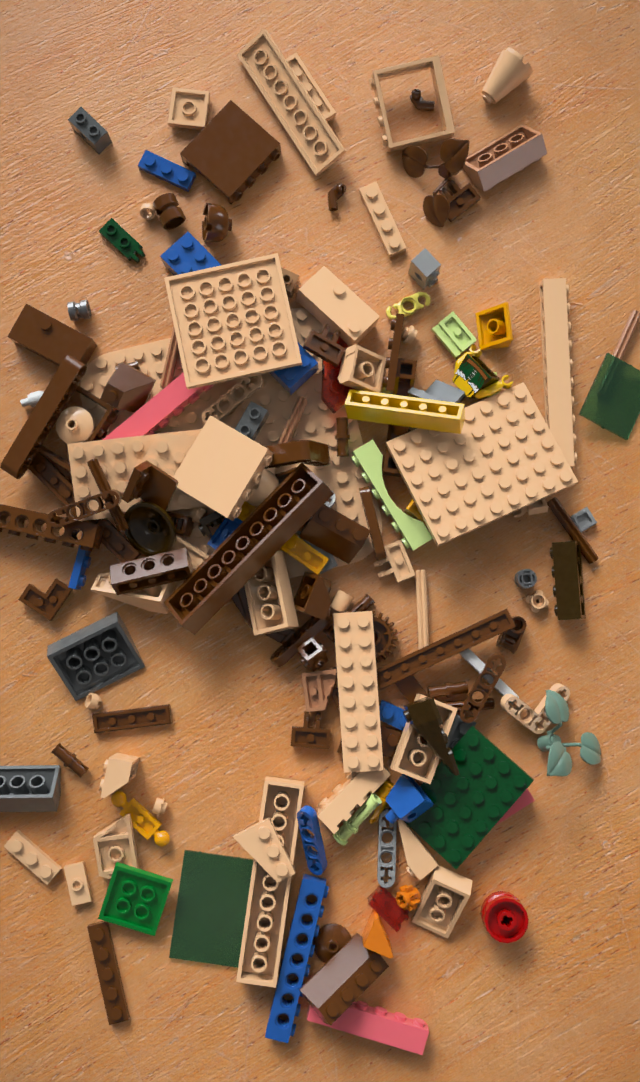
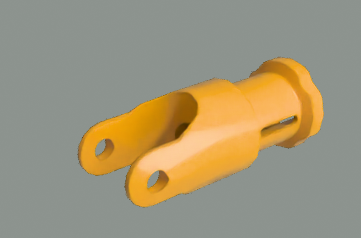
(382, 793)

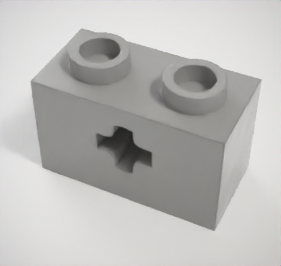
(424, 269)

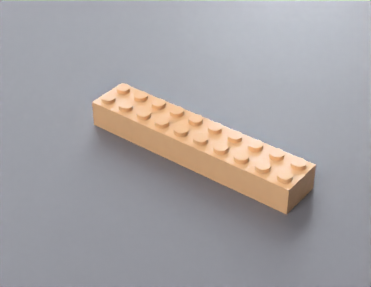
(266, 897)

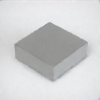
(583, 519)

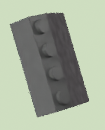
(95, 656)

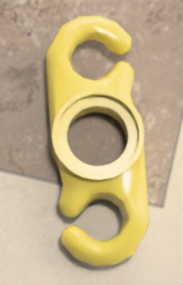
(414, 300)

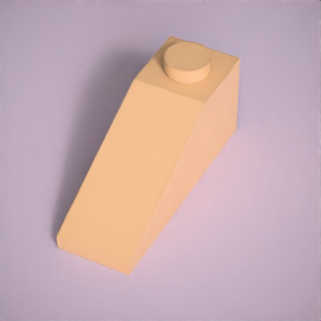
(418, 858)

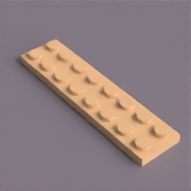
(291, 102)
(358, 691)

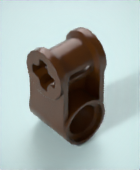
(512, 636)

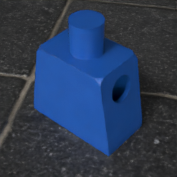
(407, 800)

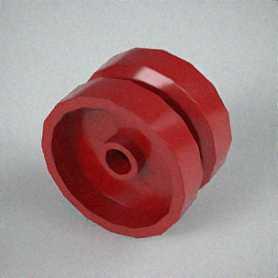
(510, 927)

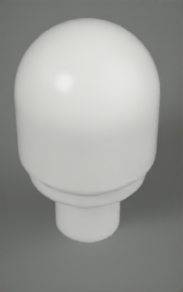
(32, 399)

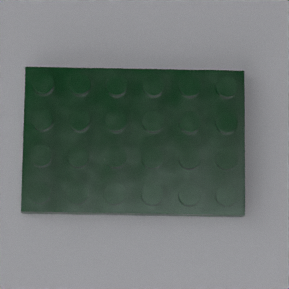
(472, 801)

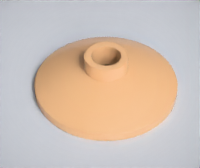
(83, 425)

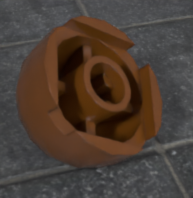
(216, 223)

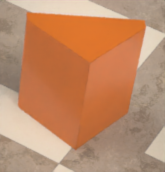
(376, 937)

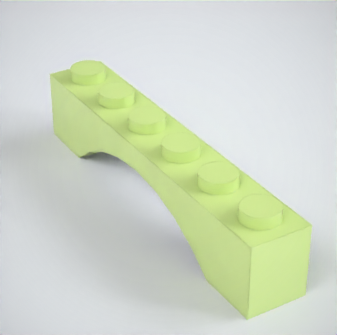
(412, 530)

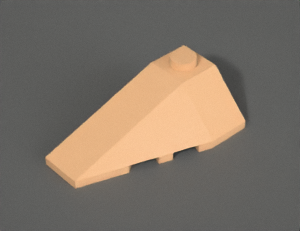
(150, 599)

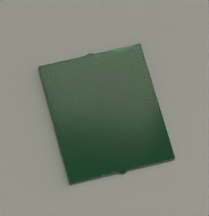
(614, 397)

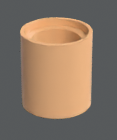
(341, 601)

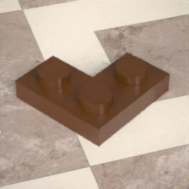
(46, 603)

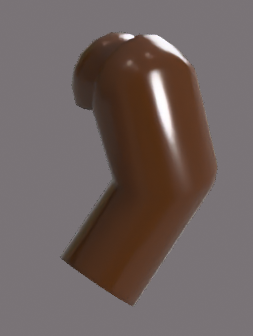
(419, 102)
(334, 194)

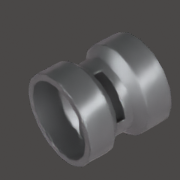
(79, 310)
(522, 581)

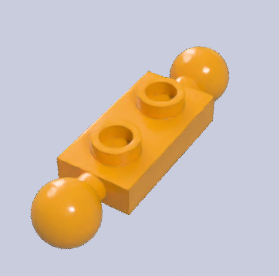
(141, 818)

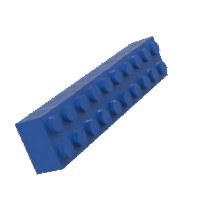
(189, 256)

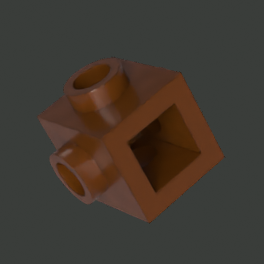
(312, 654)

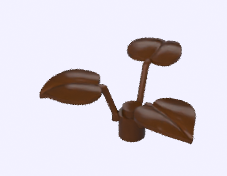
(454, 154)

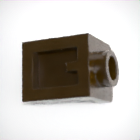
(210, 520)

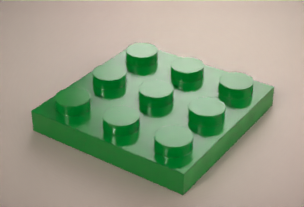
(135, 899)

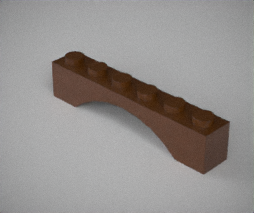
(403, 383)

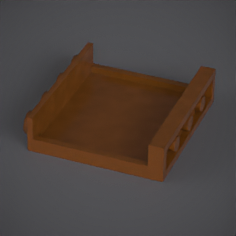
(231, 151)

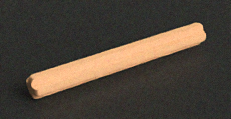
(422, 611)

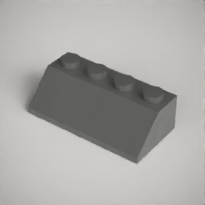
(30, 788)

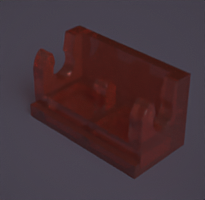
(386, 906)

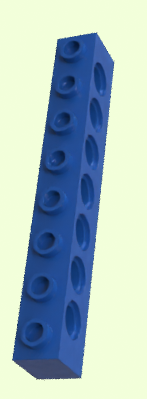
(282, 1029)

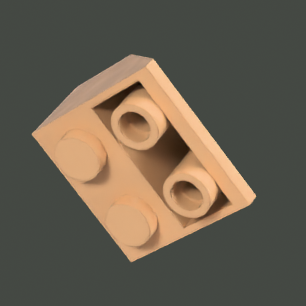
(119, 771)

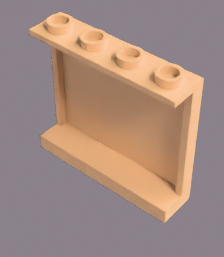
(222, 468)

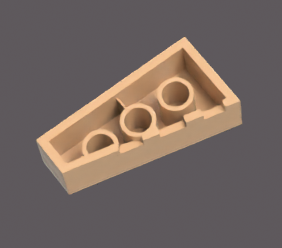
(349, 795)

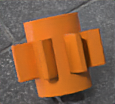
(408, 897)

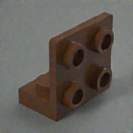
(150, 485)

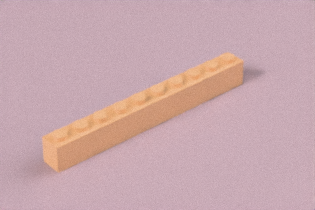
(557, 364)

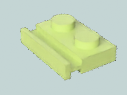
(454, 334)

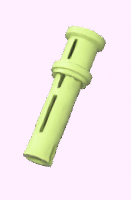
(352, 825)

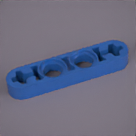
(308, 819)

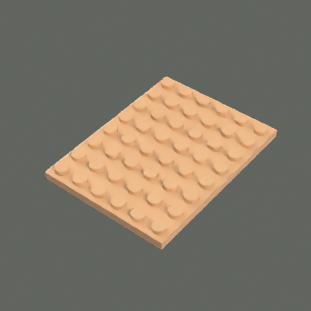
(485, 472)

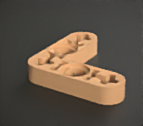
(533, 715)

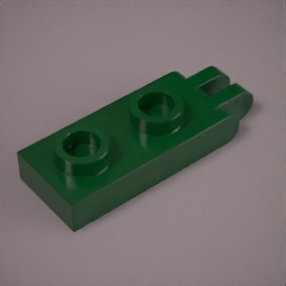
(121, 240)

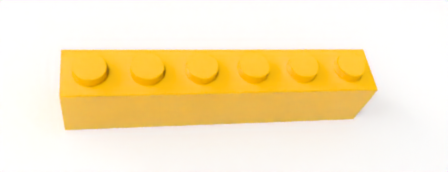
(405, 411)

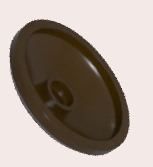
(150, 528)

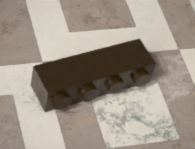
(568, 580)

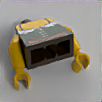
(475, 377)

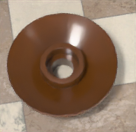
(330, 934)

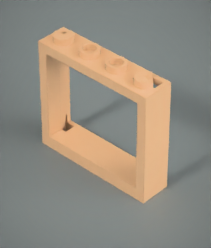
(434, 65)

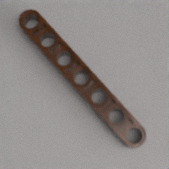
(43, 417)

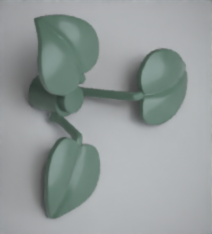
(559, 760)

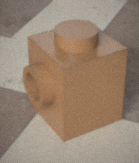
(291, 282)

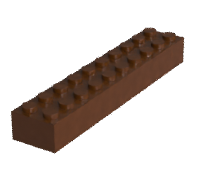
(248, 548)

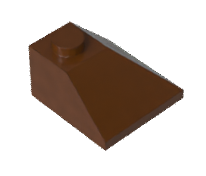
(127, 388)

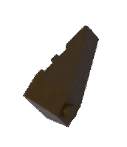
(426, 721)

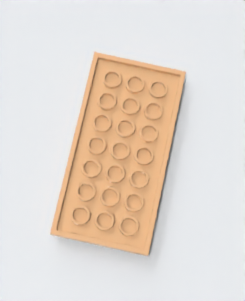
(117, 460)

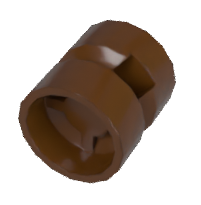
(169, 213)

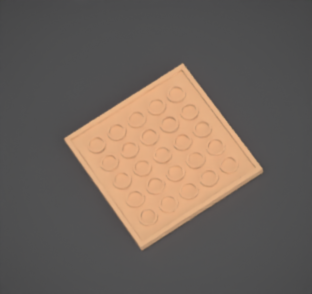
(232, 321)

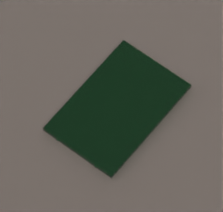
(211, 908)

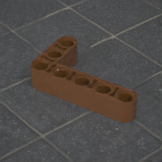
(299, 451)

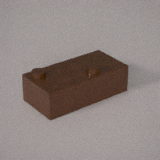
(50, 337)

